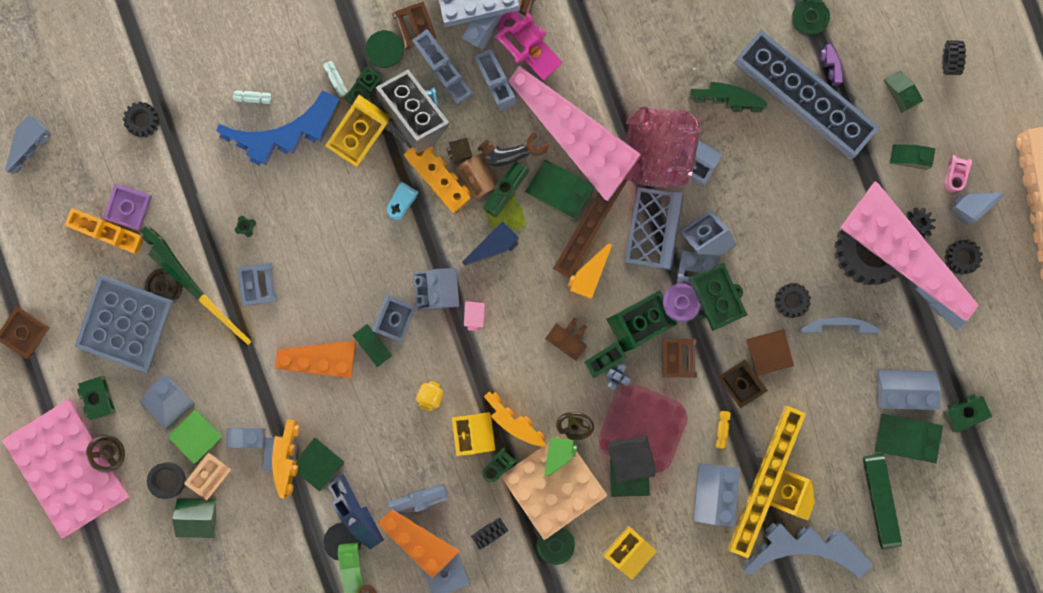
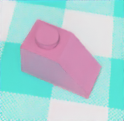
(474, 315)

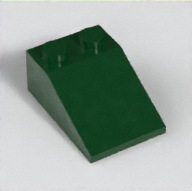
(560, 189)
(640, 322)
(908, 438)

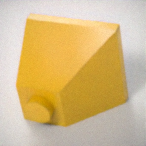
(794, 495)

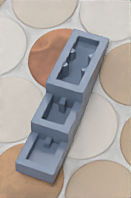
(442, 67)

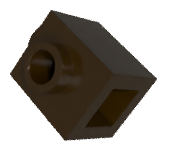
(459, 150)

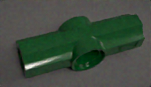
(498, 198)

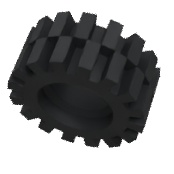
(954, 57)
(149, 128)
(975, 257)
(781, 300)
(489, 533)

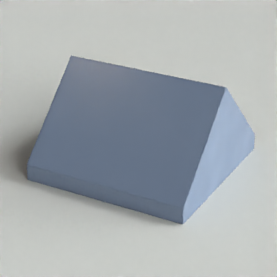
(394, 318)

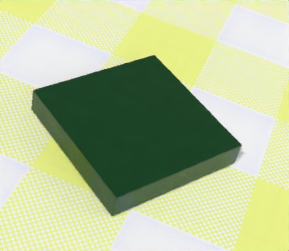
(318, 464)

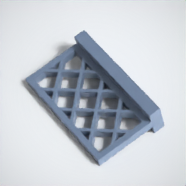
(671, 229)

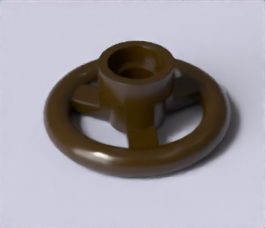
(161, 279)
(575, 424)
(109, 447)

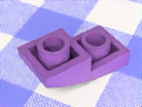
(831, 60)

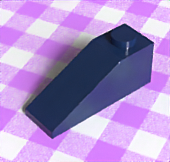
(496, 243)

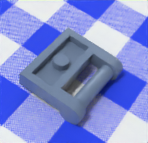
(694, 263)
(250, 284)

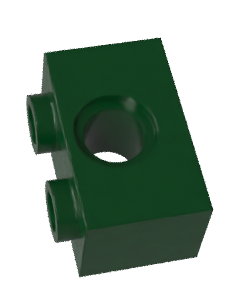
(605, 359)
(104, 406)
(978, 412)

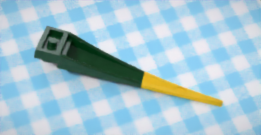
(163, 255)

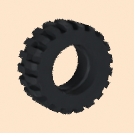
(856, 268)

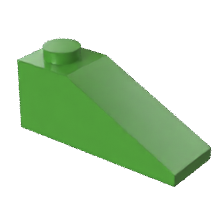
(350, 567)

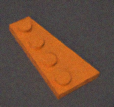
(322, 359)
(422, 546)

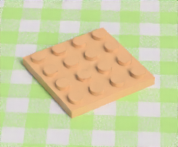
(553, 499)

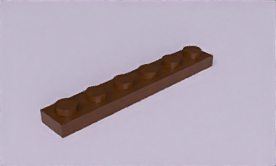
(585, 233)

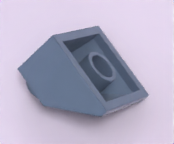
(974, 206)
(708, 235)
(166, 401)

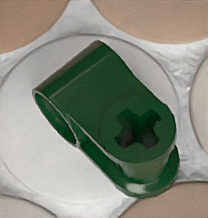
(499, 464)

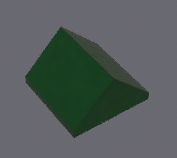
(194, 518)

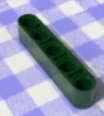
(882, 501)

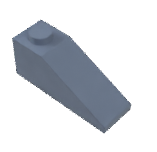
(481, 30)

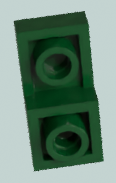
(364, 85)
(372, 345)

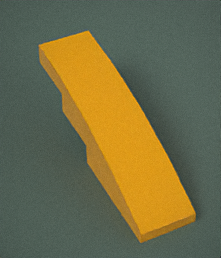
(104, 231)

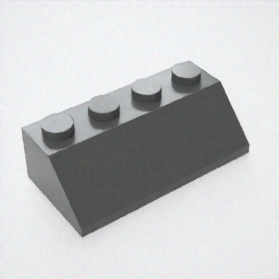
(412, 110)

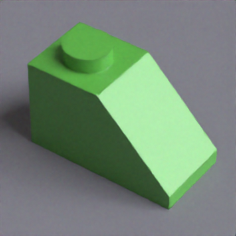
(559, 454)

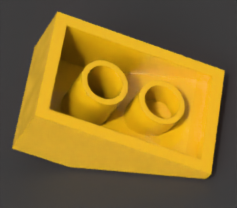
(357, 131)

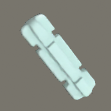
(335, 79)
(252, 97)

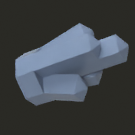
(616, 376)

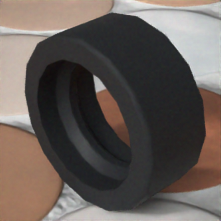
(180, 483)

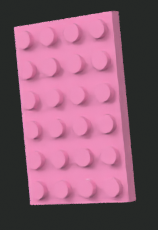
(57, 469)

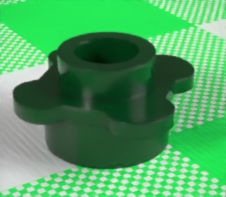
(240, 226)

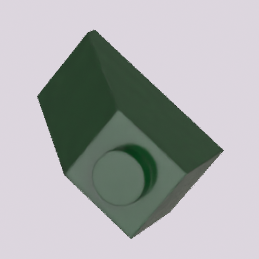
(903, 91)
(912, 156)

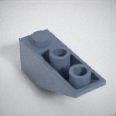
(26, 140)

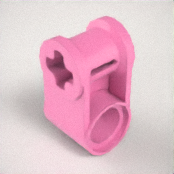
(958, 170)

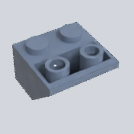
(704, 164)
(436, 289)

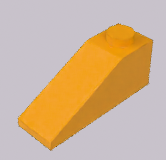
(588, 276)

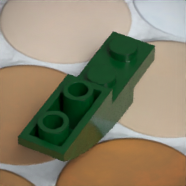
(736, 97)

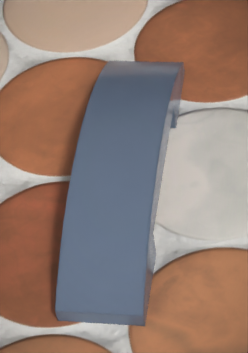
(861, 326)

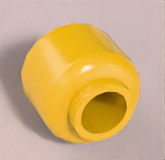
(429, 396)

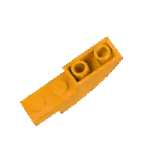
(520, 427)
(282, 466)

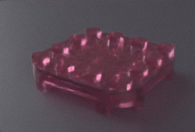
(666, 146)
(644, 412)

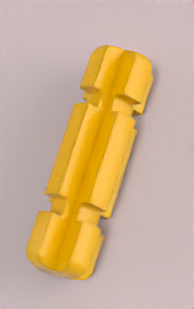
(722, 431)

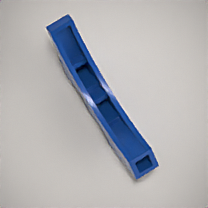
(287, 137)

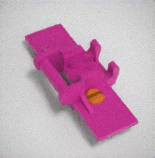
(531, 38)

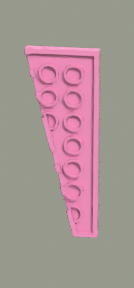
(590, 145)
(892, 237)

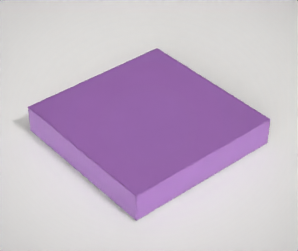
(127, 207)

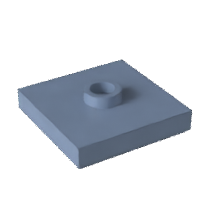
(448, 578)

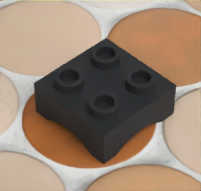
(632, 458)

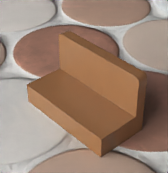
(477, 176)

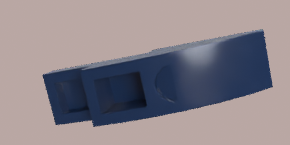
(355, 518)

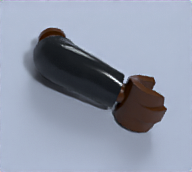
(499, 157)

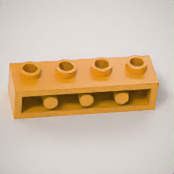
(439, 179)

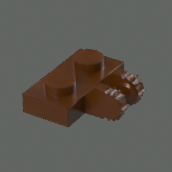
(566, 341)

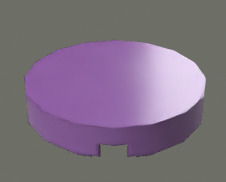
(681, 303)

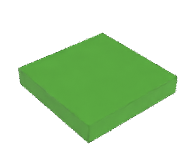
(195, 436)

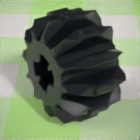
(925, 220)

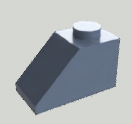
(246, 437)

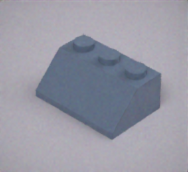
(908, 390)
(716, 495)

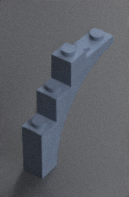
(807, 541)

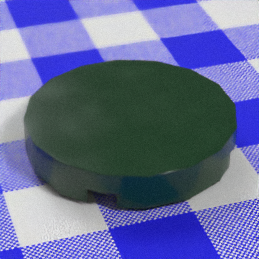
(810, 17)
(384, 49)
(556, 548)

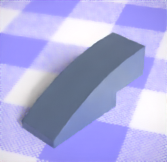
(495, 80)

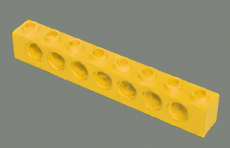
(766, 481)

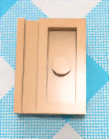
(207, 476)

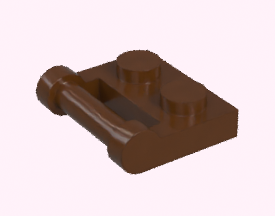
(419, 19)
(673, 358)

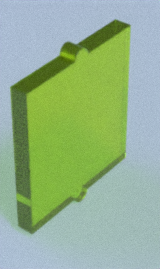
(510, 215)

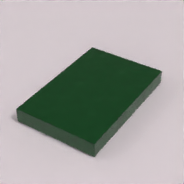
(718, 296)

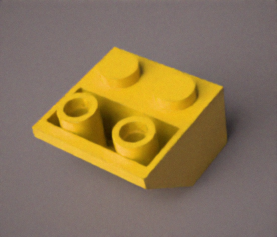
(473, 434)
(629, 552)

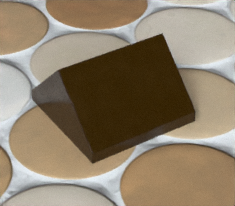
(742, 383)

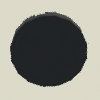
(338, 535)

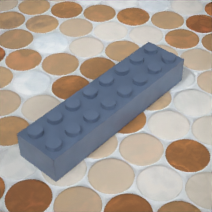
(806, 95)

